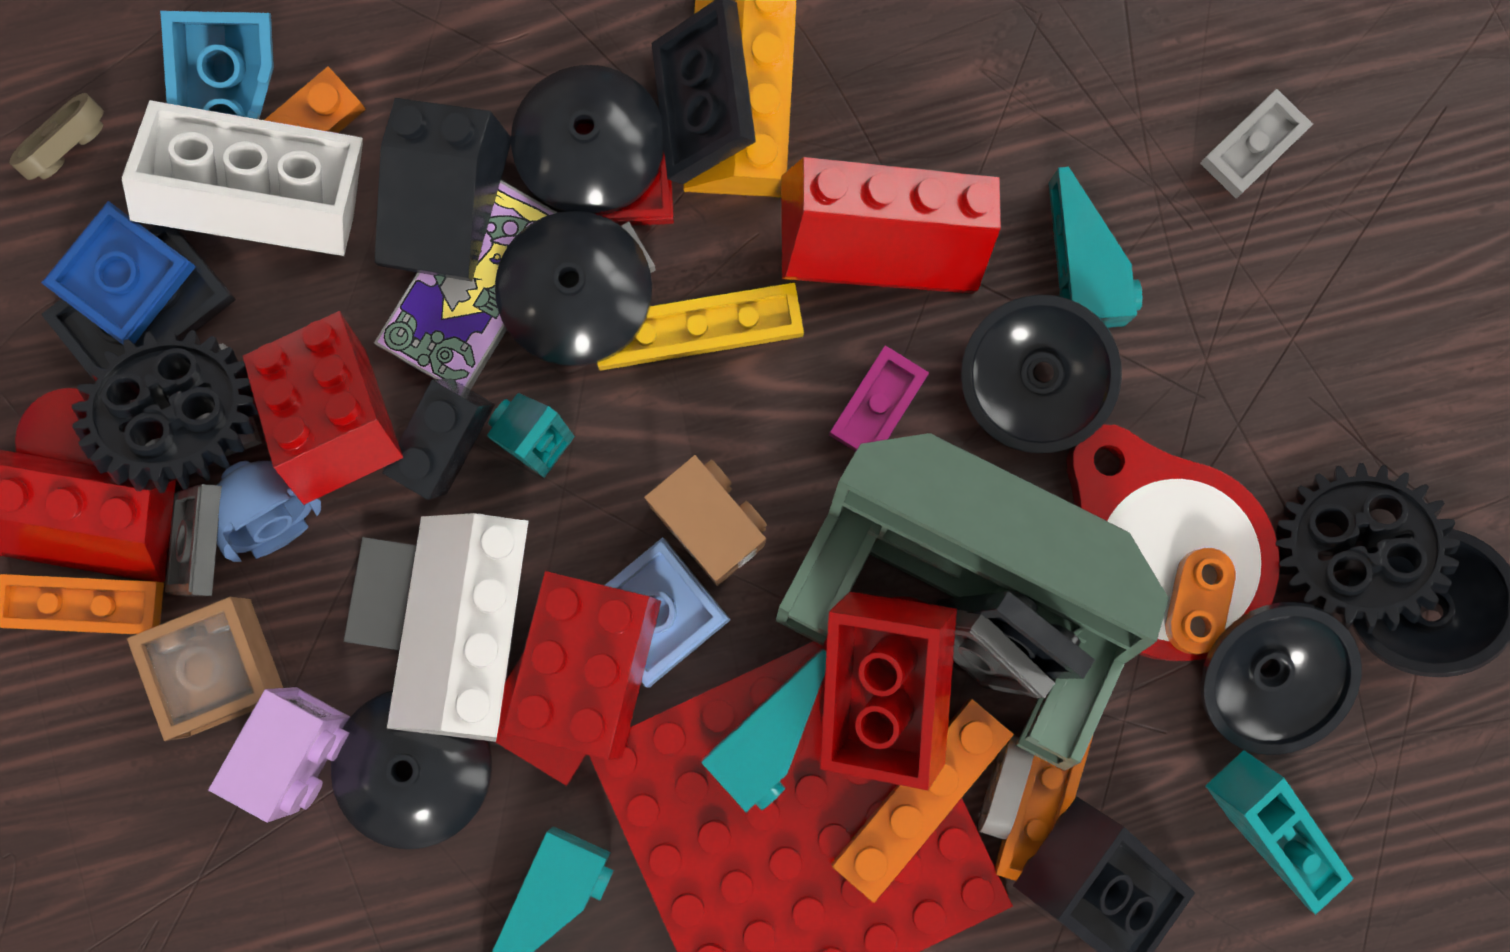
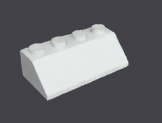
(243, 178)
(458, 626)

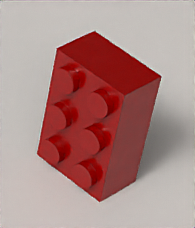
(321, 408)
(582, 666)
(887, 689)

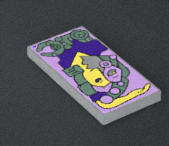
(455, 324)

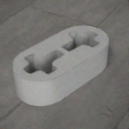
(1005, 790)

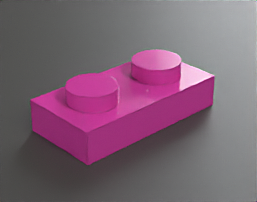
(879, 400)

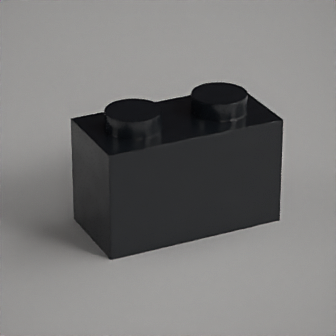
(439, 438)

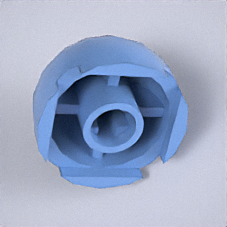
(258, 511)

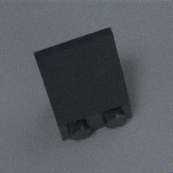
(437, 187)
(1103, 883)

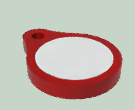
(1177, 509)

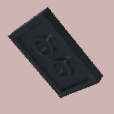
(703, 91)
(189, 309)
(1047, 645)

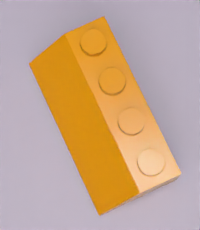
(768, 54)

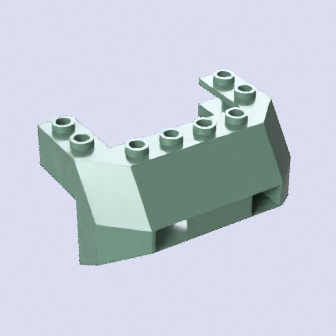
(983, 533)

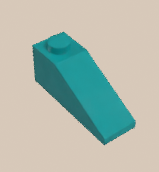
(1089, 257)
(530, 432)
(764, 744)
(1280, 829)
(554, 891)

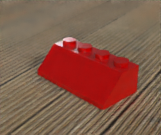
(887, 225)
(82, 518)

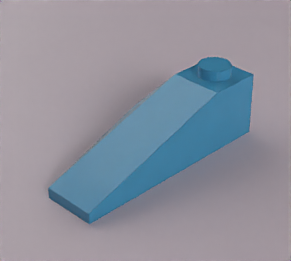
(217, 60)

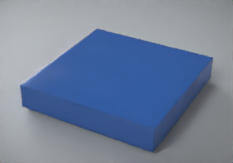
(118, 274)

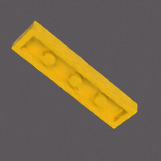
(713, 325)

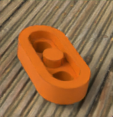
(1195, 597)

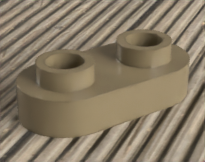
(44, 149)

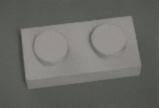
(1256, 143)

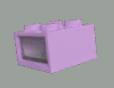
(281, 754)

